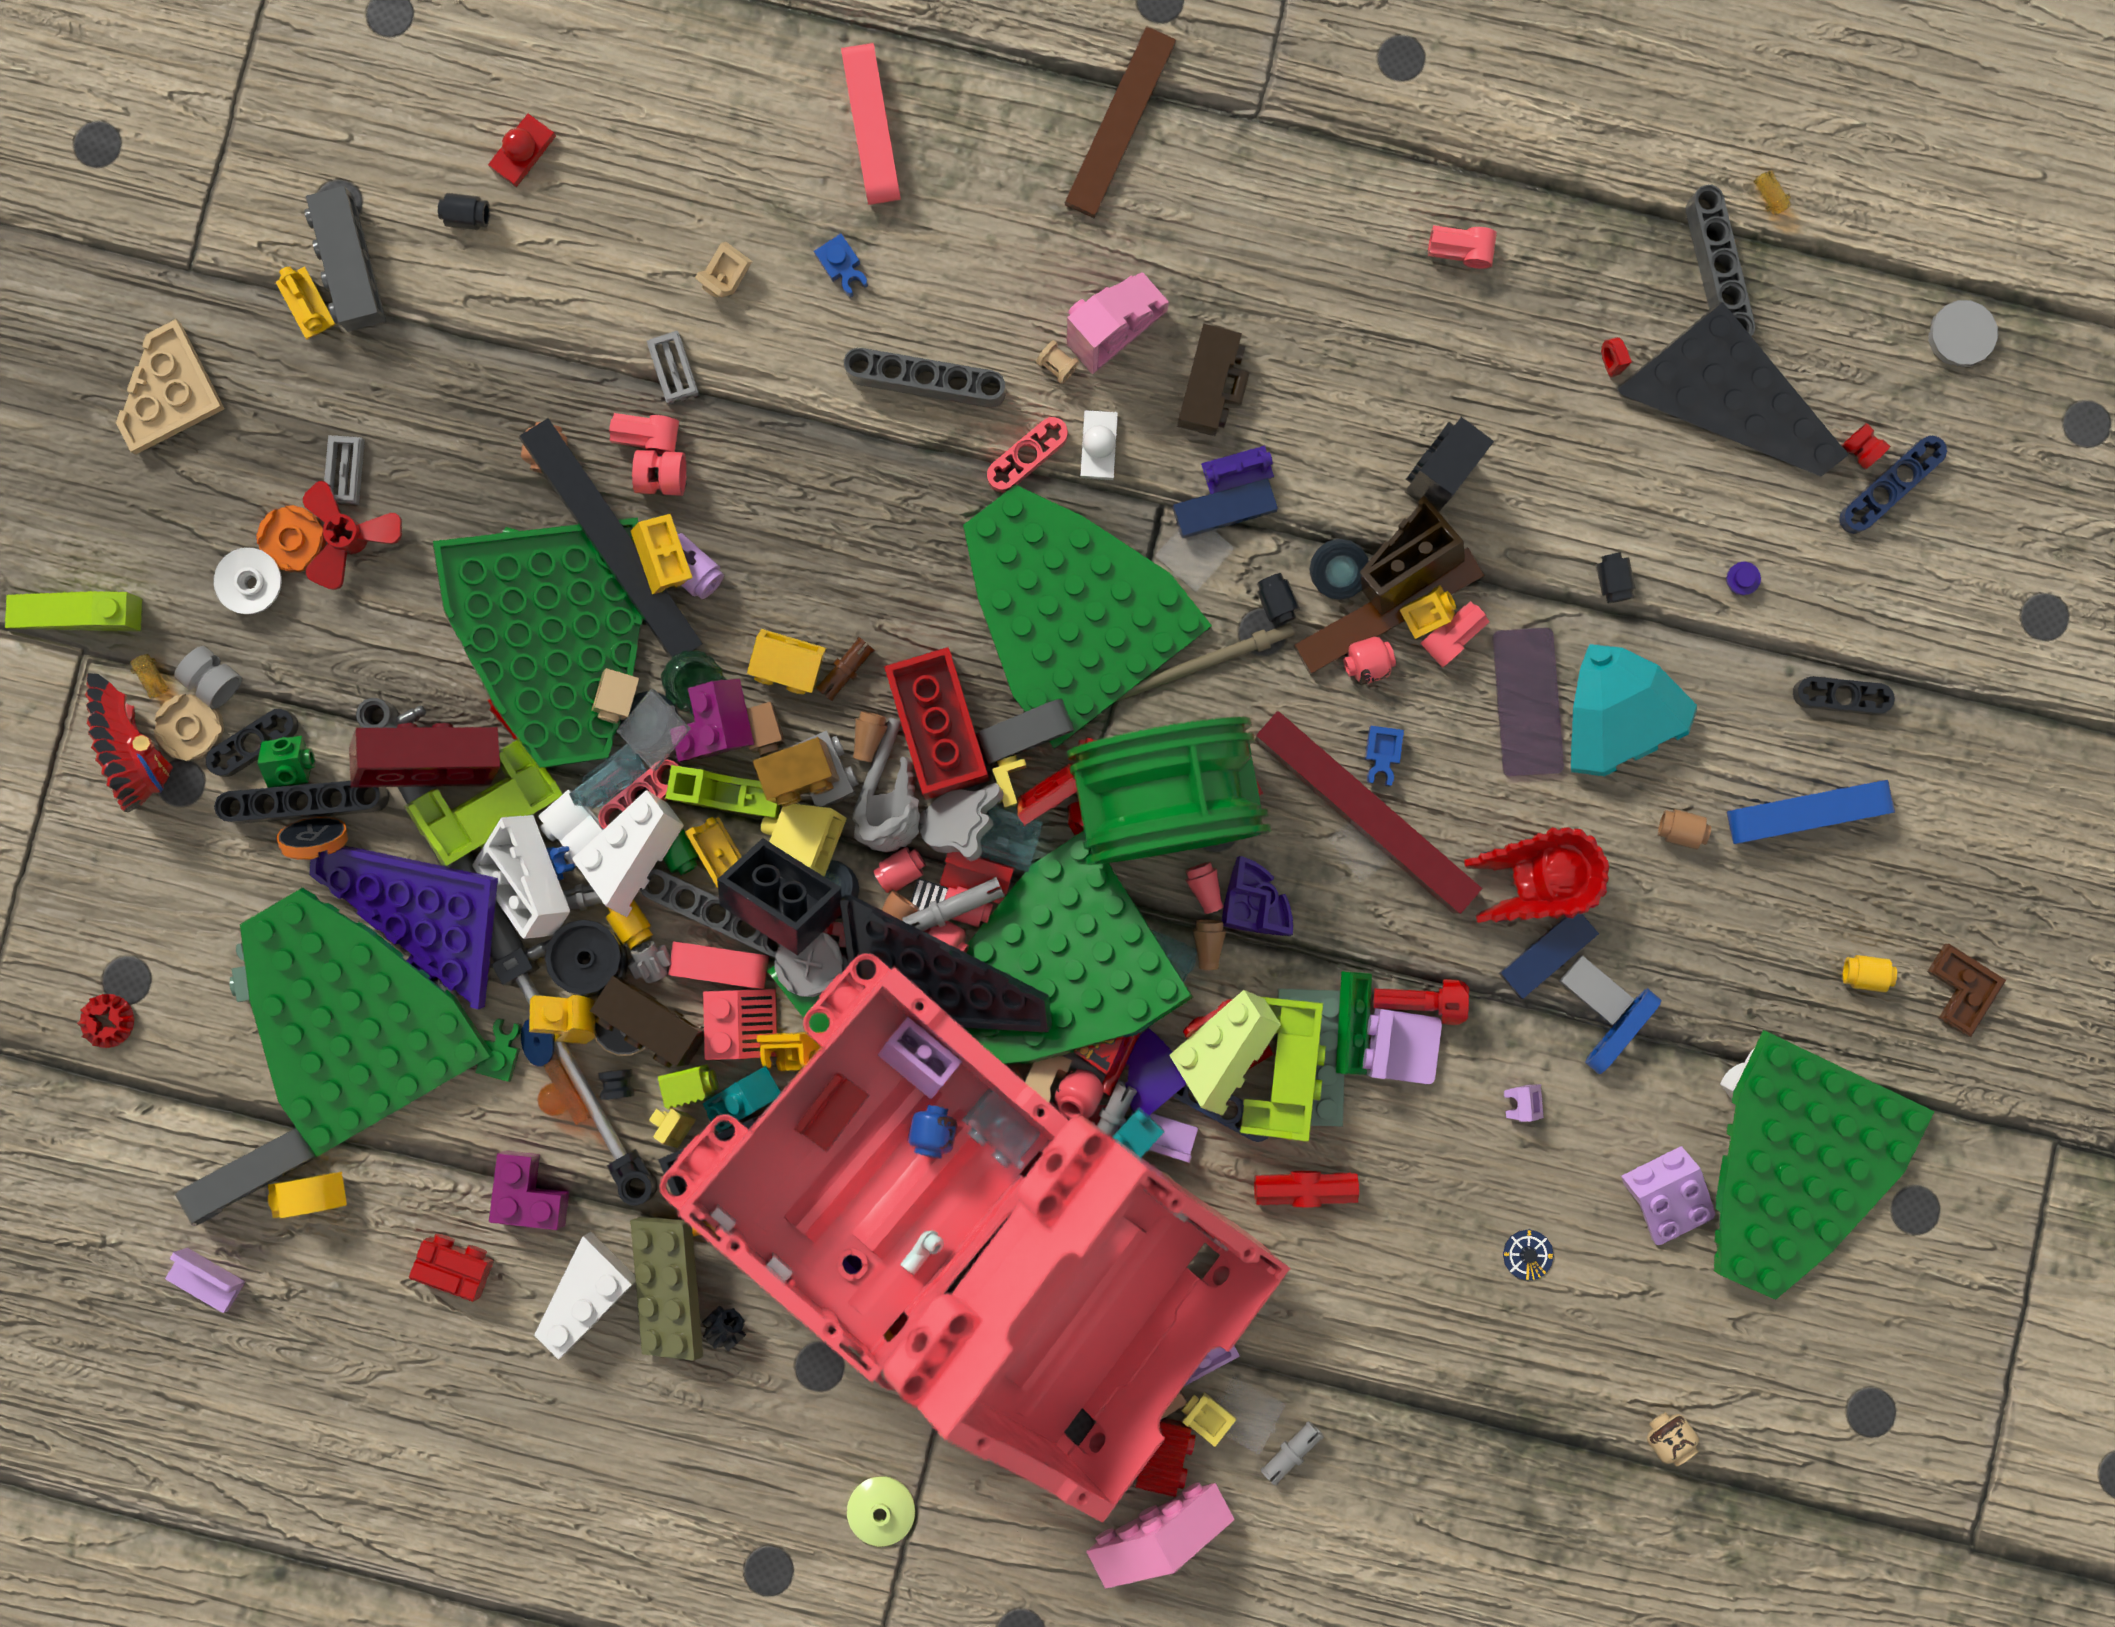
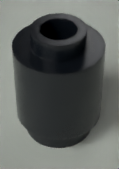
(464, 211)
(1616, 578)
(1277, 599)

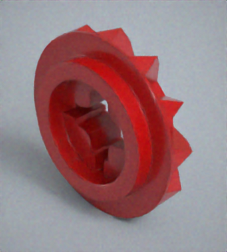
(120, 1015)

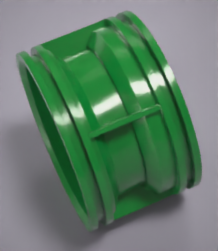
(1168, 789)

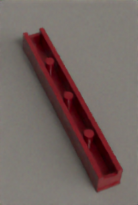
(1367, 813)

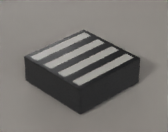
(927, 892)

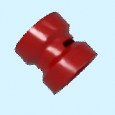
(1866, 446)

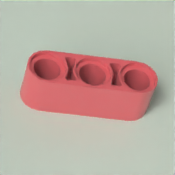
(649, 780)
(718, 965)

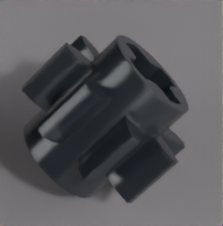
(724, 1328)

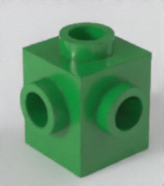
(285, 761)

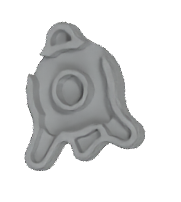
(959, 820)

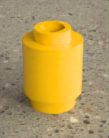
(630, 929)
(1869, 973)

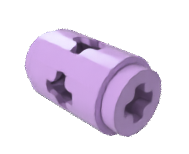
(704, 572)

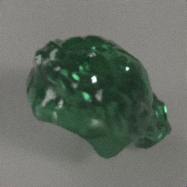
(688, 671)

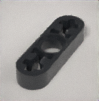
(1866, 706)
(225, 748)

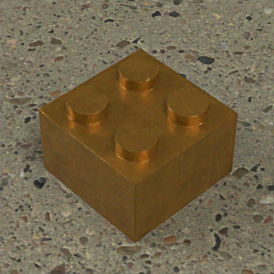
(796, 772)

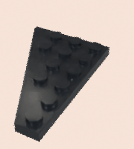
(1732, 388)
(957, 982)

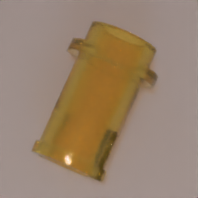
(1772, 193)
(148, 674)

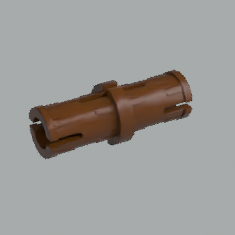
(845, 669)

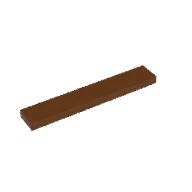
(1120, 122)
(1367, 622)

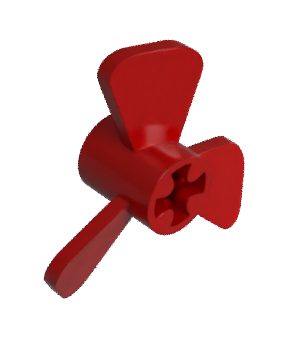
(330, 563)

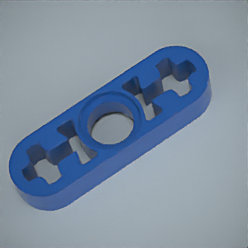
(1623, 1031)

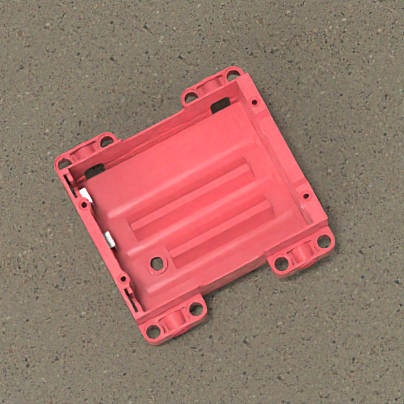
(798, 1211)
(1084, 1310)

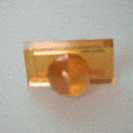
(561, 1095)

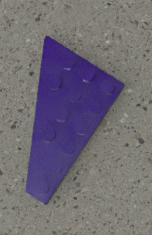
(425, 907)

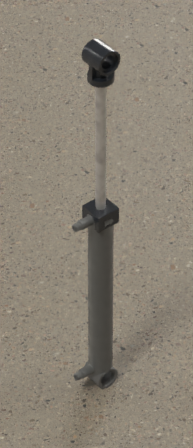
(514, 964)

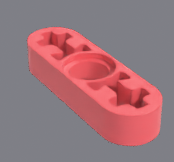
(1039, 431)

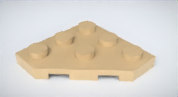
(166, 390)

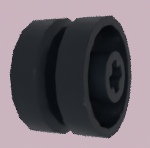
(573, 945)

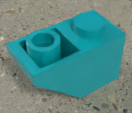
(742, 1098)

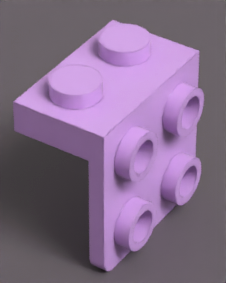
(1402, 1046)
(1670, 1195)

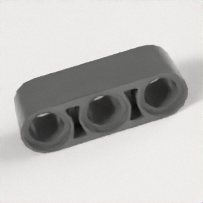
(1025, 731)

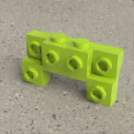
(471, 823)
(1294, 1077)

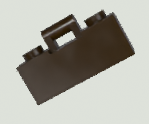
(1204, 396)

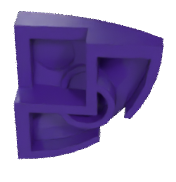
(1254, 902)
(1152, 1073)

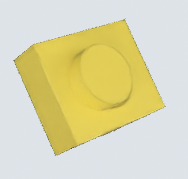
(1002, 778)
(1207, 1418)

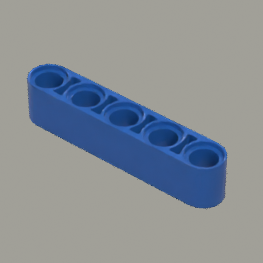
(1810, 811)

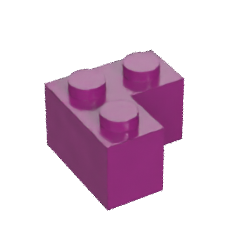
(719, 721)
(518, 1200)

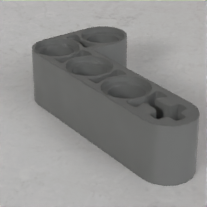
(244, 1176)

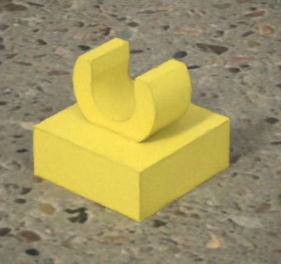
(672, 1126)

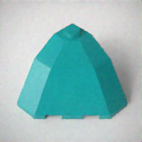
(1624, 710)

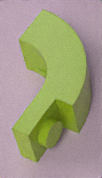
(719, 792)

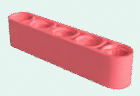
(870, 124)

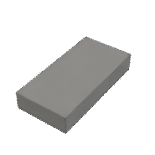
(1596, 990)

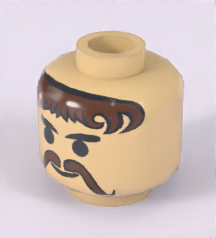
(1672, 1439)

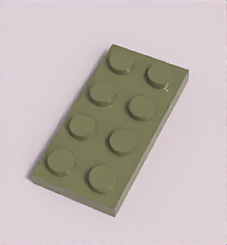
(666, 1288)

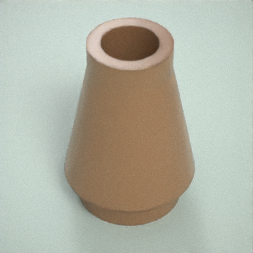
(868, 735)
(1209, 942)

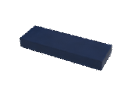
(1225, 508)
(1548, 954)

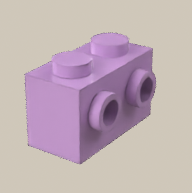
(919, 1058)

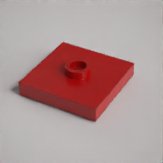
(1046, 795)

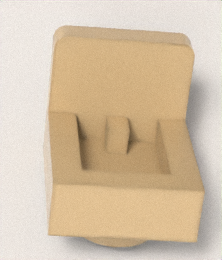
(724, 271)

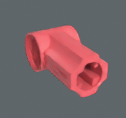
(1471, 246)
(651, 433)
(1450, 638)

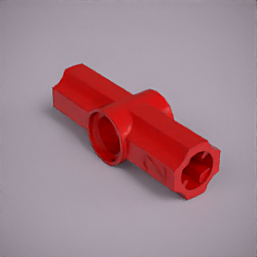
(1306, 1188)

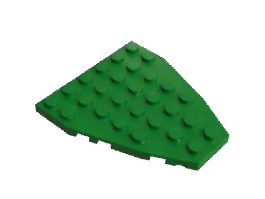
(1072, 606)
(540, 631)
(1086, 947)
(347, 1020)
(1804, 1162)

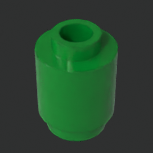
(681, 855)

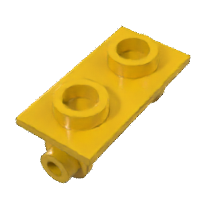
(304, 301)

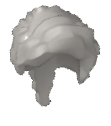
(889, 819)

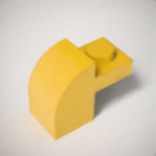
(564, 1017)
(306, 1195)

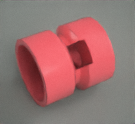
(671, 473)

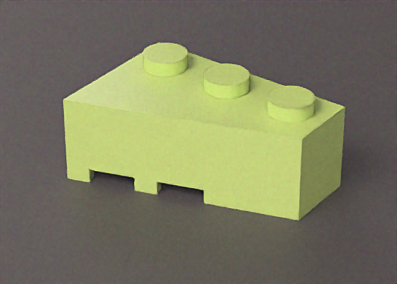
(1224, 1049)

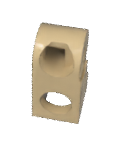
(1043, 1074)

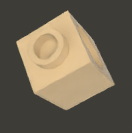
(614, 695)

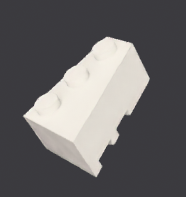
(627, 850)
(525, 875)
(586, 1292)

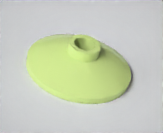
(884, 1494)

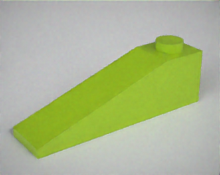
(74, 611)

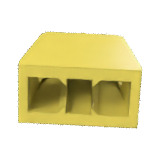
(806, 833)

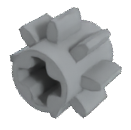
(649, 961)

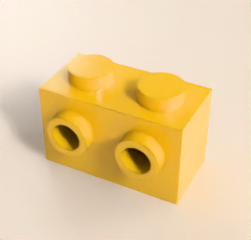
(785, 662)

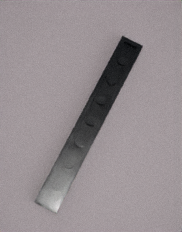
(608, 537)

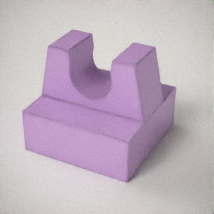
(1529, 1103)

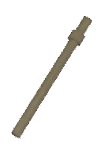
(1259, 641)

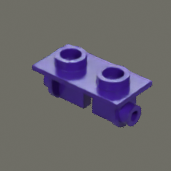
(1238, 469)

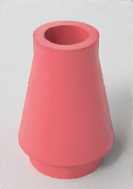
(1205, 886)

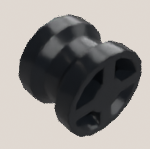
(616, 1084)

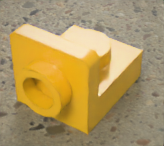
(1429, 612)

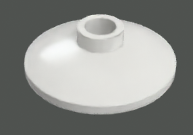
(233, 575)

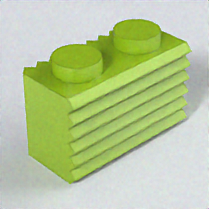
(688, 1086)

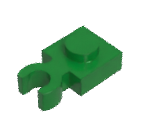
(503, 1056)

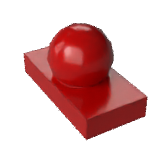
(521, 149)

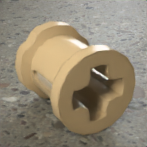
(1057, 362)

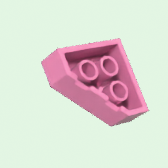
(1113, 319)
(1160, 1537)

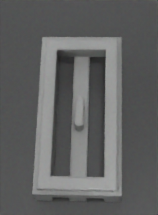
(681, 393)
(356, 470)

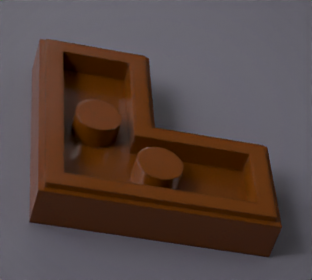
(1973, 985)

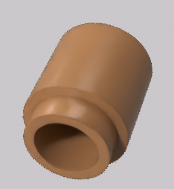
(1684, 828)

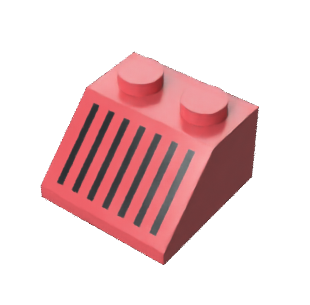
(735, 1020)

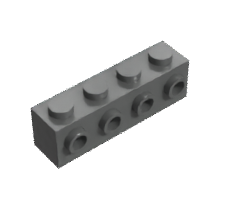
(345, 259)

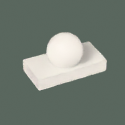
(1099, 445)

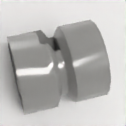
(212, 681)

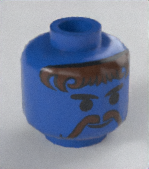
(932, 1132)

